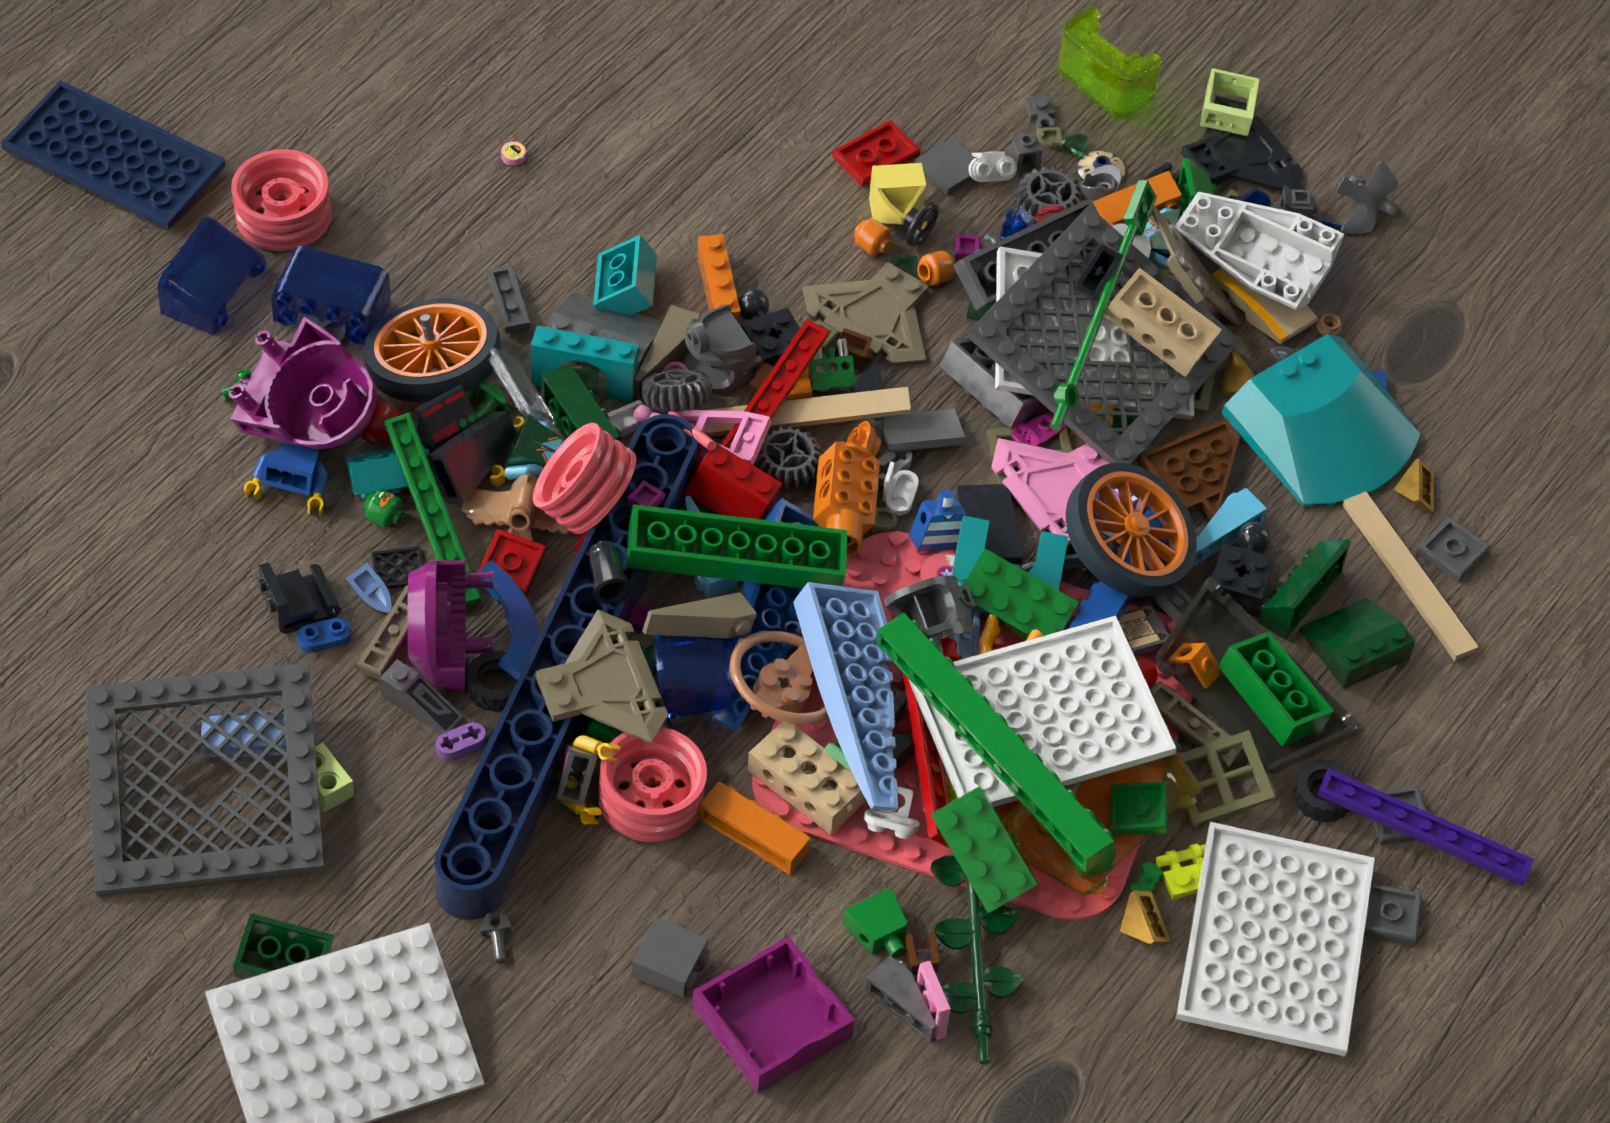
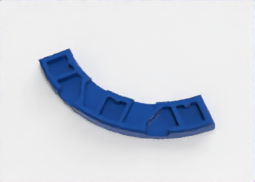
(519, 618)

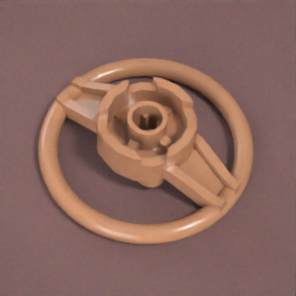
(781, 685)

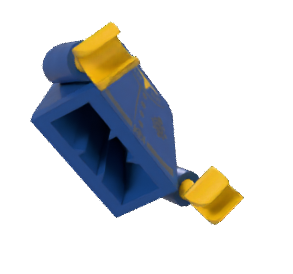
(293, 470)

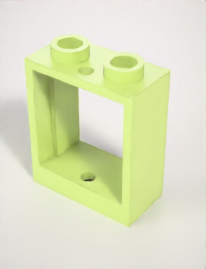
(1226, 117)

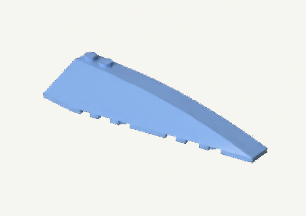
(853, 681)

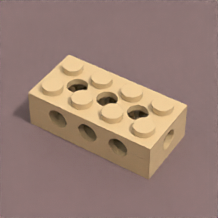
(1162, 322)
(806, 776)

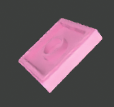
(934, 998)

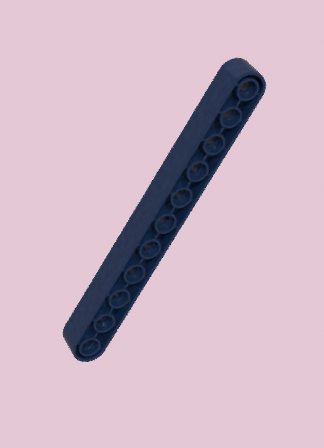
(526, 745)

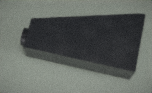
(470, 455)

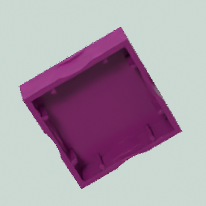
(772, 1014)

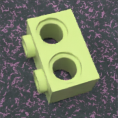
(331, 775)

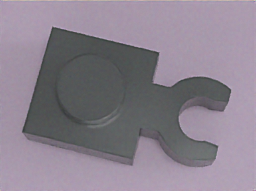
(1040, 110)

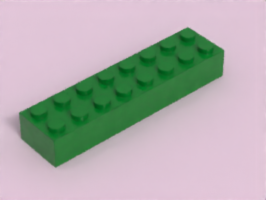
(735, 548)

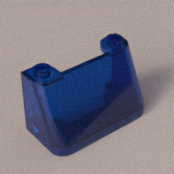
(207, 276)
(693, 674)

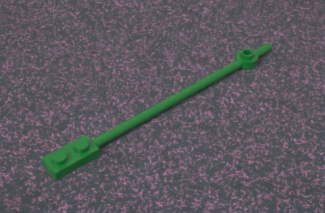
(1136, 219)

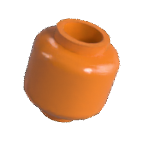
(872, 237)
(936, 268)

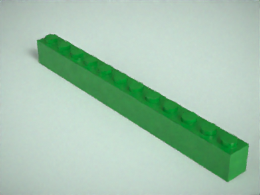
(996, 743)

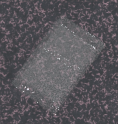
(519, 386)

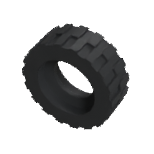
(478, 692)
(1310, 805)

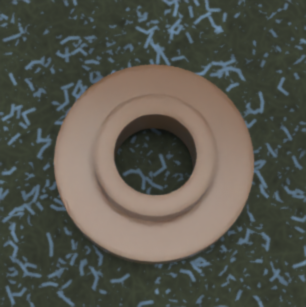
(1329, 324)

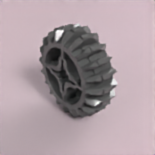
(1051, 190)
(676, 390)
(789, 456)

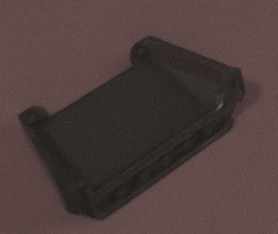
(1223, 623)

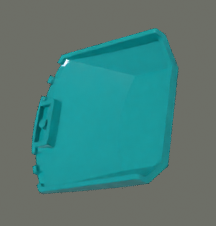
(1323, 424)

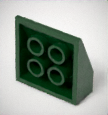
(1359, 641)

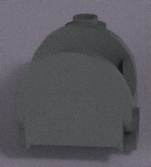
(721, 350)
(936, 606)

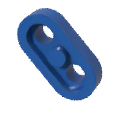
(324, 635)

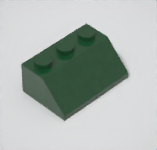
(275, 945)

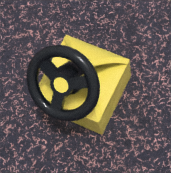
(899, 198)

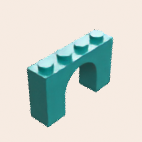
(613, 357)
(972, 542)

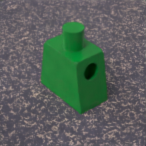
(878, 923)

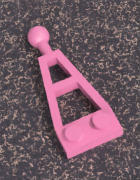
(747, 439)

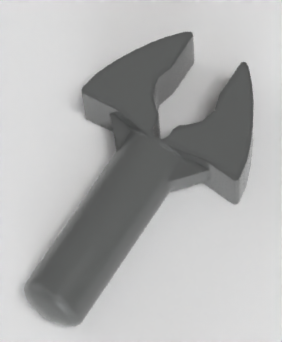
(497, 935)

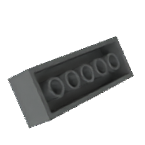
(979, 269)

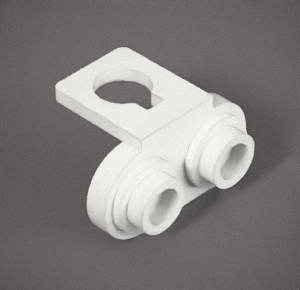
(992, 167)
(899, 490)
(897, 821)

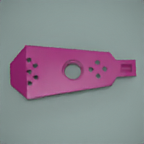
(1034, 432)

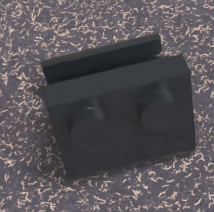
(296, 598)

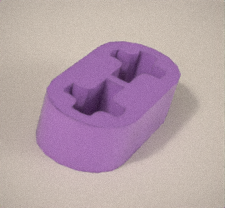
(460, 741)

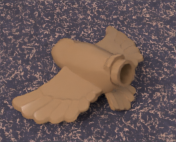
(511, 509)

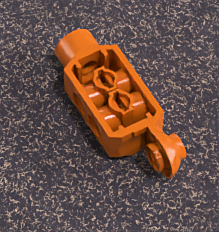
(849, 485)

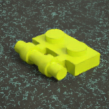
(1182, 880)

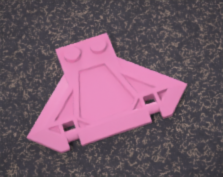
(1043, 478)

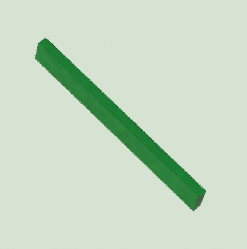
(427, 494)

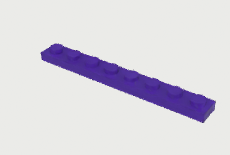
(1425, 827)

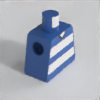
(937, 523)

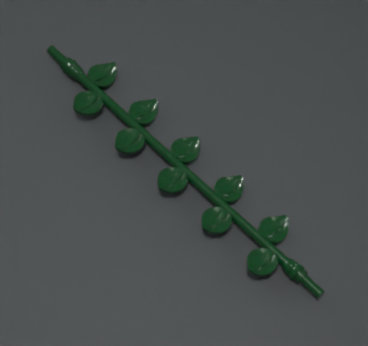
(957, 934)

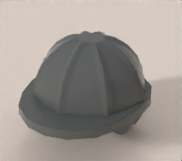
(1101, 182)

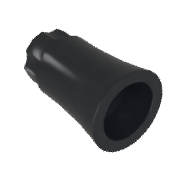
(608, 574)

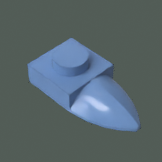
(370, 588)

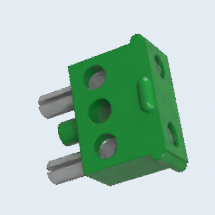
(832, 379)

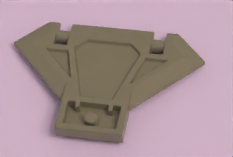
(1190, 270)
(875, 308)
(605, 681)

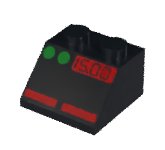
(444, 418)

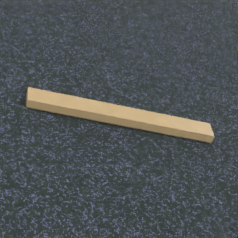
(829, 409)
(1410, 576)

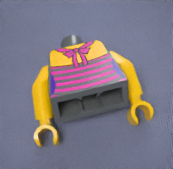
(576, 774)

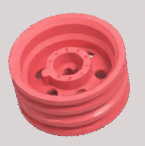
(284, 212)
(584, 478)
(647, 799)

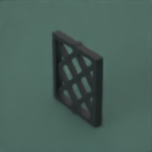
(396, 552)

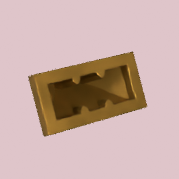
(1235, 375)
(1418, 486)
(1143, 919)

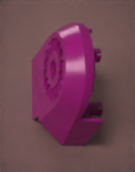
(305, 391)
(439, 622)

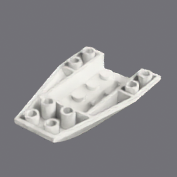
(1262, 246)

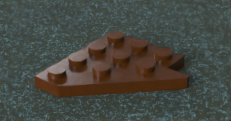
(1196, 465)

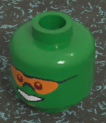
(383, 508)

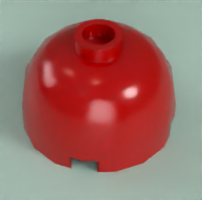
(376, 429)

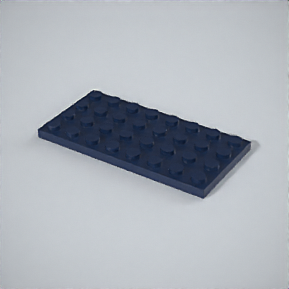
(113, 154)

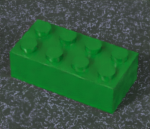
(1017, 597)
(1275, 688)
(984, 849)

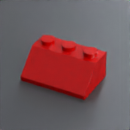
(732, 486)

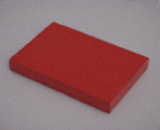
(875, 148)

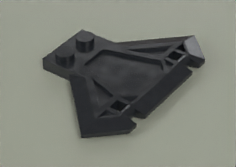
(1244, 157)

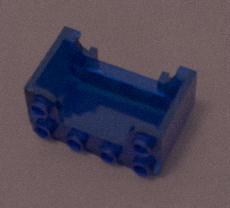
(332, 290)

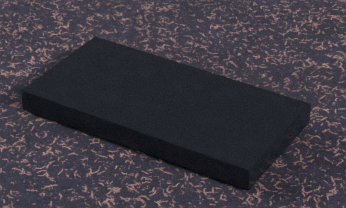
(993, 504)

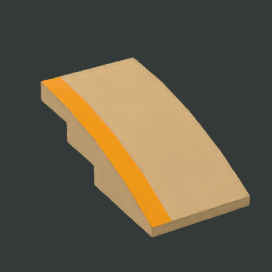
(1263, 312)

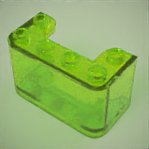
(1104, 72)

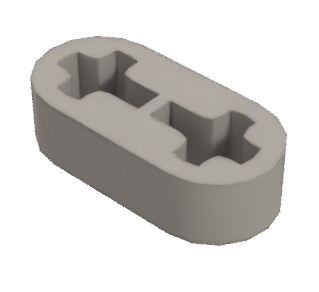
(898, 466)

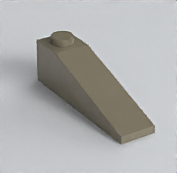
(667, 345)
(712, 618)

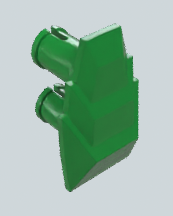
(492, 399)

